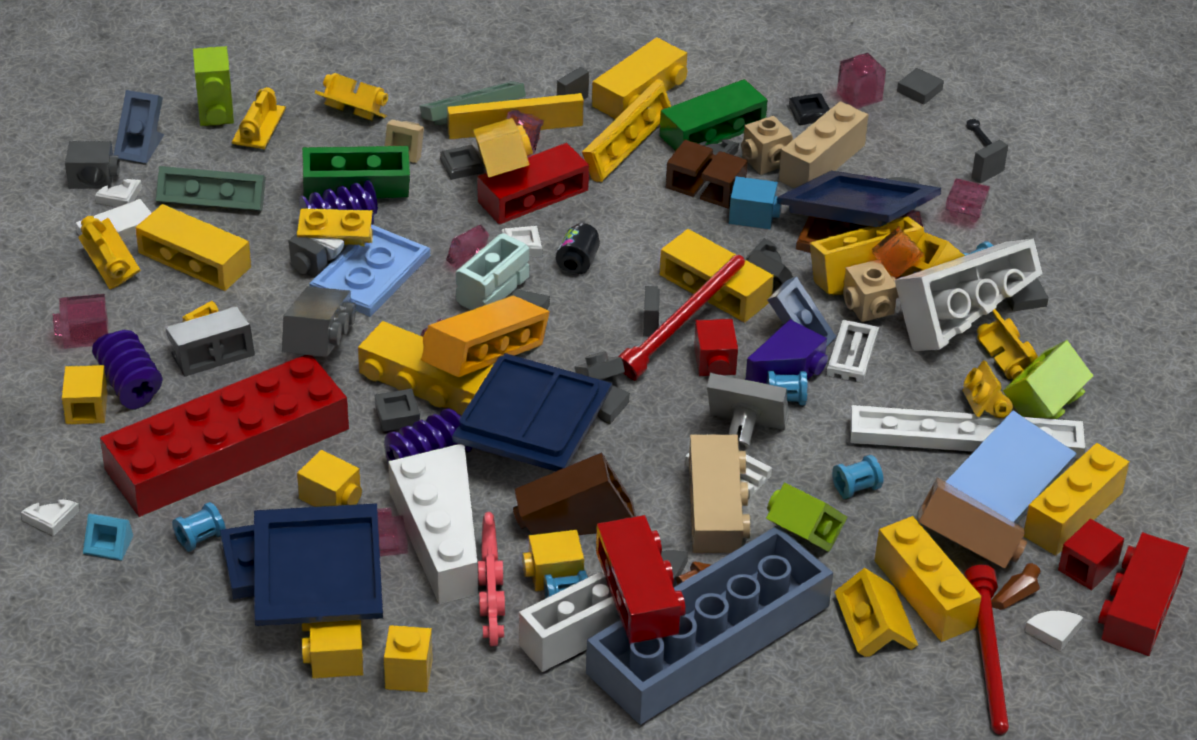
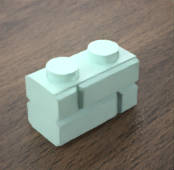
(492, 272)

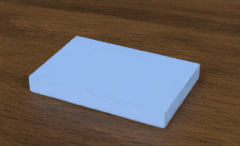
(373, 270)
(1012, 467)

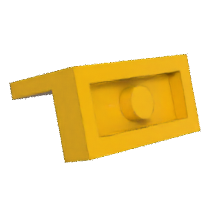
(874, 613)

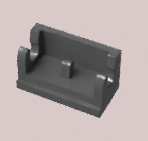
(211, 341)

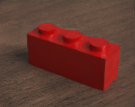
(545, 181)
(639, 579)
(1143, 593)

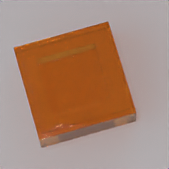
(897, 252)

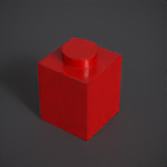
(715, 347)
(1090, 554)

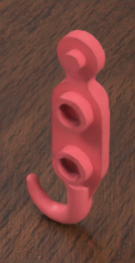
(491, 574)

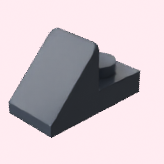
(138, 127)
(794, 303)

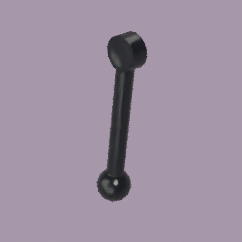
(974, 125)

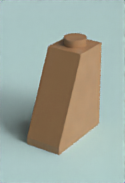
(971, 524)

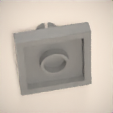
(747, 405)

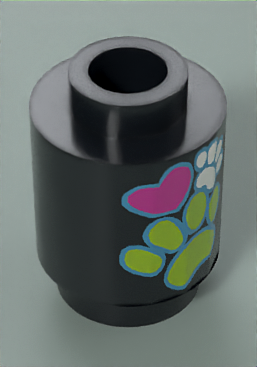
(578, 248)

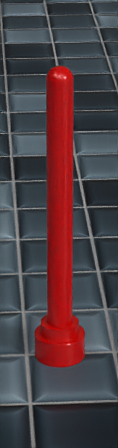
(637, 358)
(985, 582)

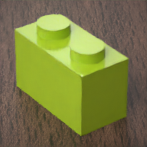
(213, 85)
(1049, 383)
(805, 516)

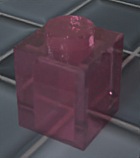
(861, 80)
(81, 320)

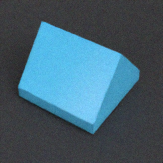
(107, 536)

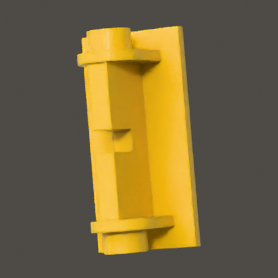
(340, 93)
(260, 120)
(347, 225)
(107, 251)
(1005, 336)
(985, 392)

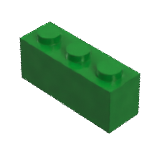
(713, 115)
(342, 166)

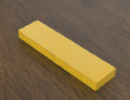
(555, 111)
(626, 132)

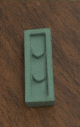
(437, 110)
(210, 188)

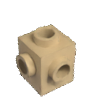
(764, 143)
(870, 290)

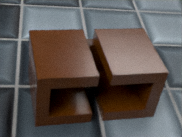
(696, 164)

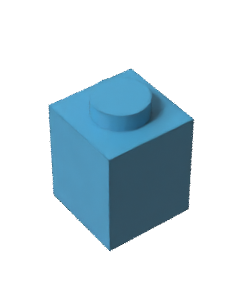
(754, 203)

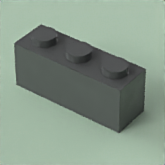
(317, 321)

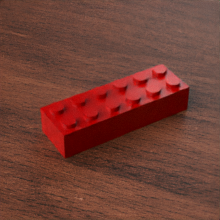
(224, 434)

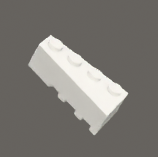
(958, 292)
(437, 515)

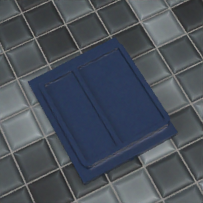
(857, 198)
(531, 412)
(317, 565)

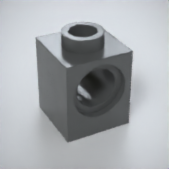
(91, 164)

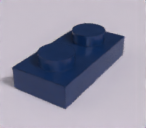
(239, 559)

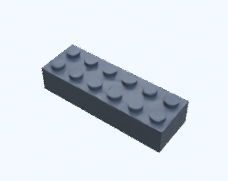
(728, 617)

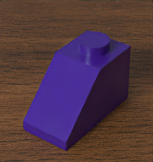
(788, 353)

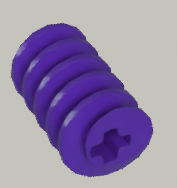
(354, 199)
(128, 367)
(423, 436)

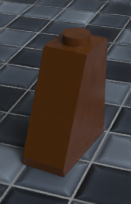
(573, 499)

